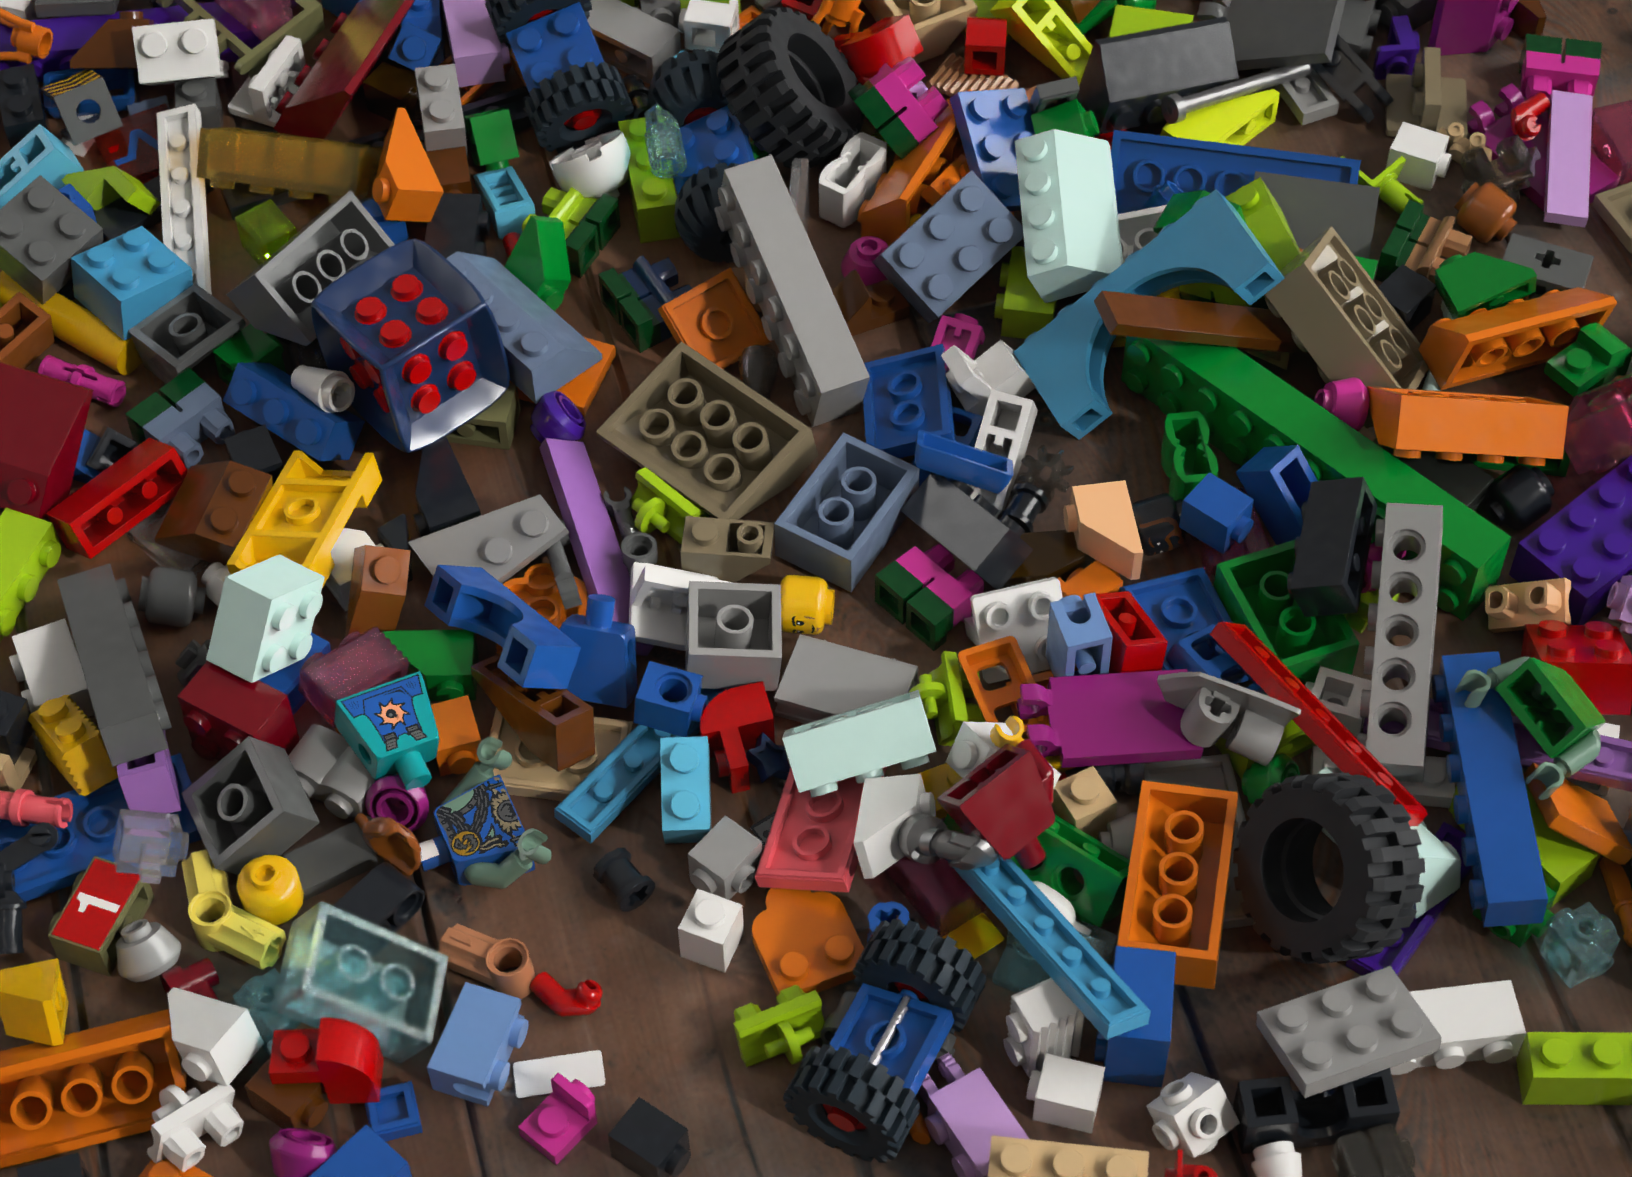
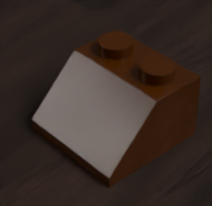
(213, 510)

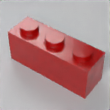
(118, 498)

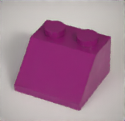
(1470, 25)

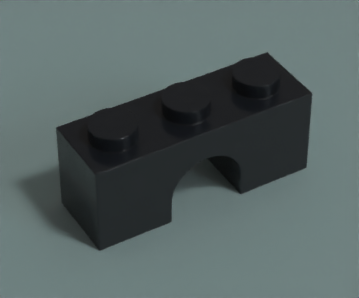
(1276, 1113)

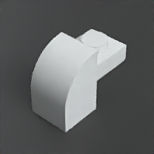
(993, 370)

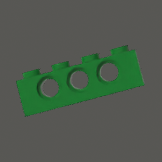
(1101, 867)

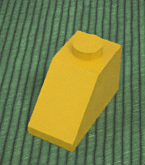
(34, 1002)

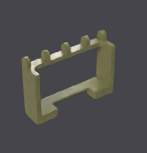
(305, 25)

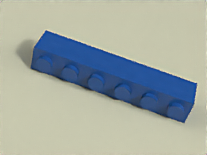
(1491, 797)

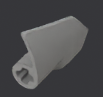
(1225, 710)

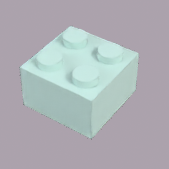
(265, 618)

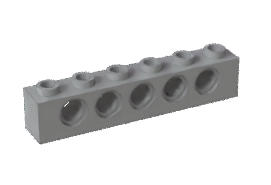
(1421, 531)

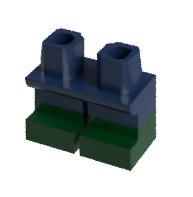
(637, 295)

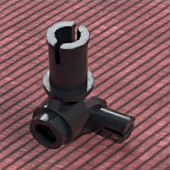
(40, 839)

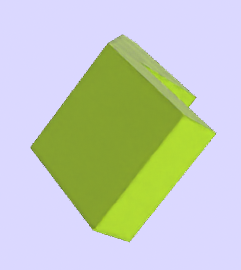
(110, 183)

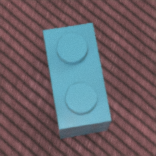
(685, 789)

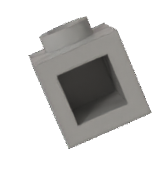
(725, 860)

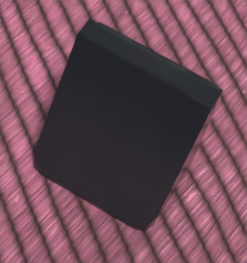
(109, 448)
(396, 535)

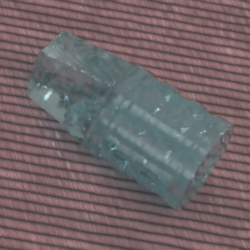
(664, 143)

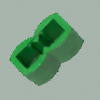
(1186, 452)

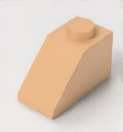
(1105, 526)

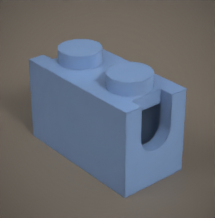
(1078, 637)
(477, 1045)

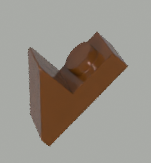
(869, 305)

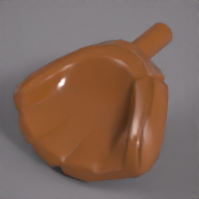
(391, 842)

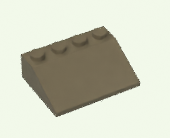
(1345, 319)
(709, 436)

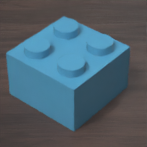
(128, 279)

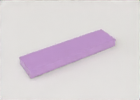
(1568, 159)

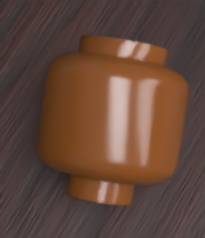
(1486, 212)

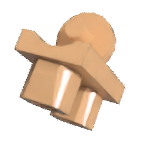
(1527, 603)

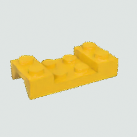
(306, 513)

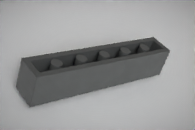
(115, 664)

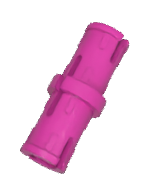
(104, 388)

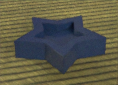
(769, 759)

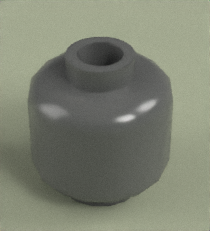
(171, 597)

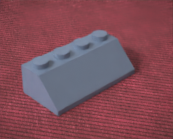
(538, 343)

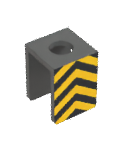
(70, 92)

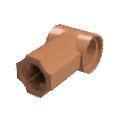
(488, 958)

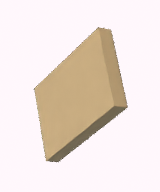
(534, 778)

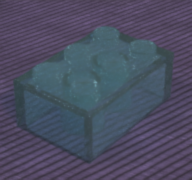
(361, 975)

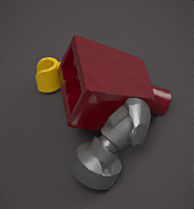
(996, 805)

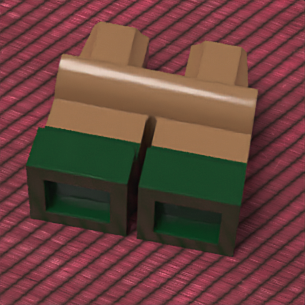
(1421, 243)

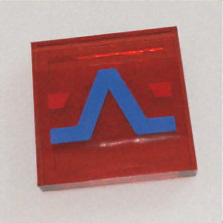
(133, 145)

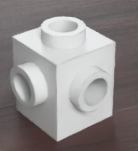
(1192, 1114)

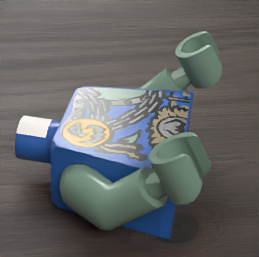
(482, 829)

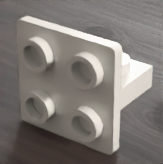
(263, 92)
(660, 603)
(1014, 612)

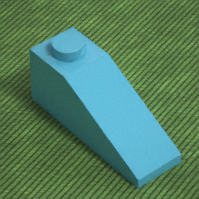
(34, 156)

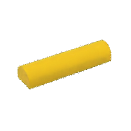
(80, 329)

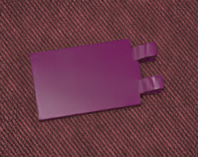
(1601, 176)
(1106, 720)

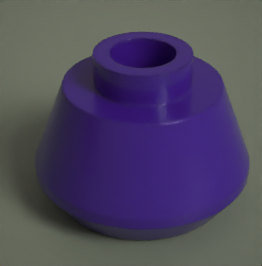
(557, 418)

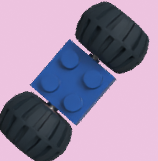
(711, 143)

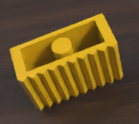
(73, 744)

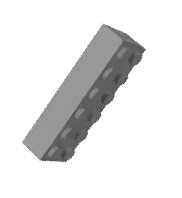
(791, 292)

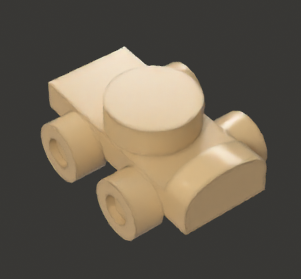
(1459, 145)

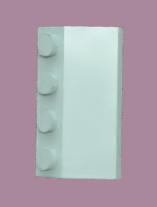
(1067, 212)

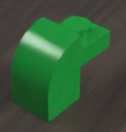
(1589, 361)

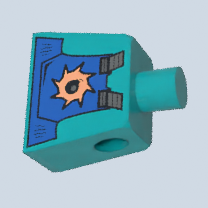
(391, 729)

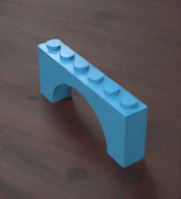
(1200, 247)

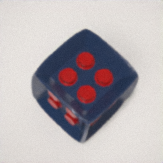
(412, 344)

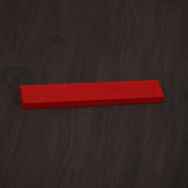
(1315, 718)

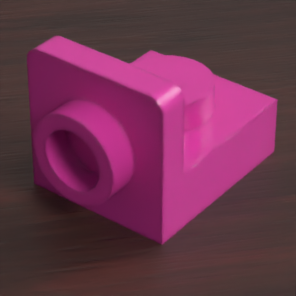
(959, 331)
(560, 1119)

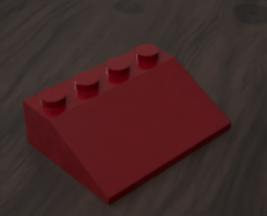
(340, 67)
(38, 438)

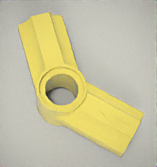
(235, 929)

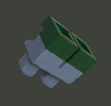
(182, 417)

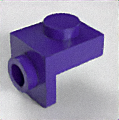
(1400, 50)

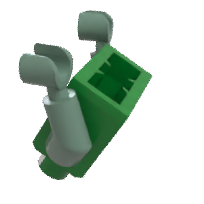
(1550, 709)

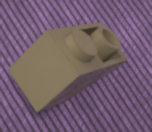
(726, 547)

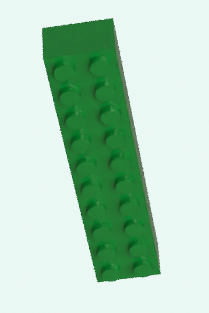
(1257, 409)

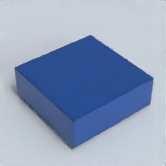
(395, 1113)

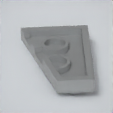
(496, 541)

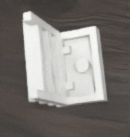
(178, 52)

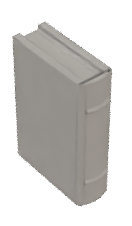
(834, 679)

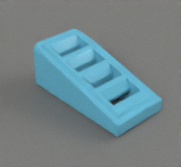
(506, 204)

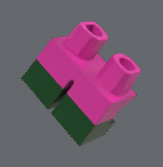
(1546, 70)
(893, 108)
(924, 594)

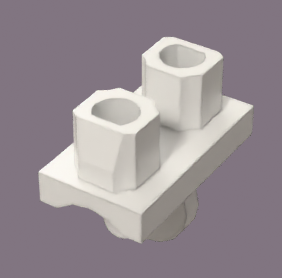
(188, 1117)

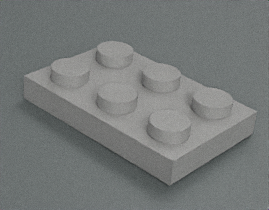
(1348, 1031)

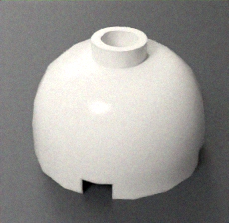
(595, 167)

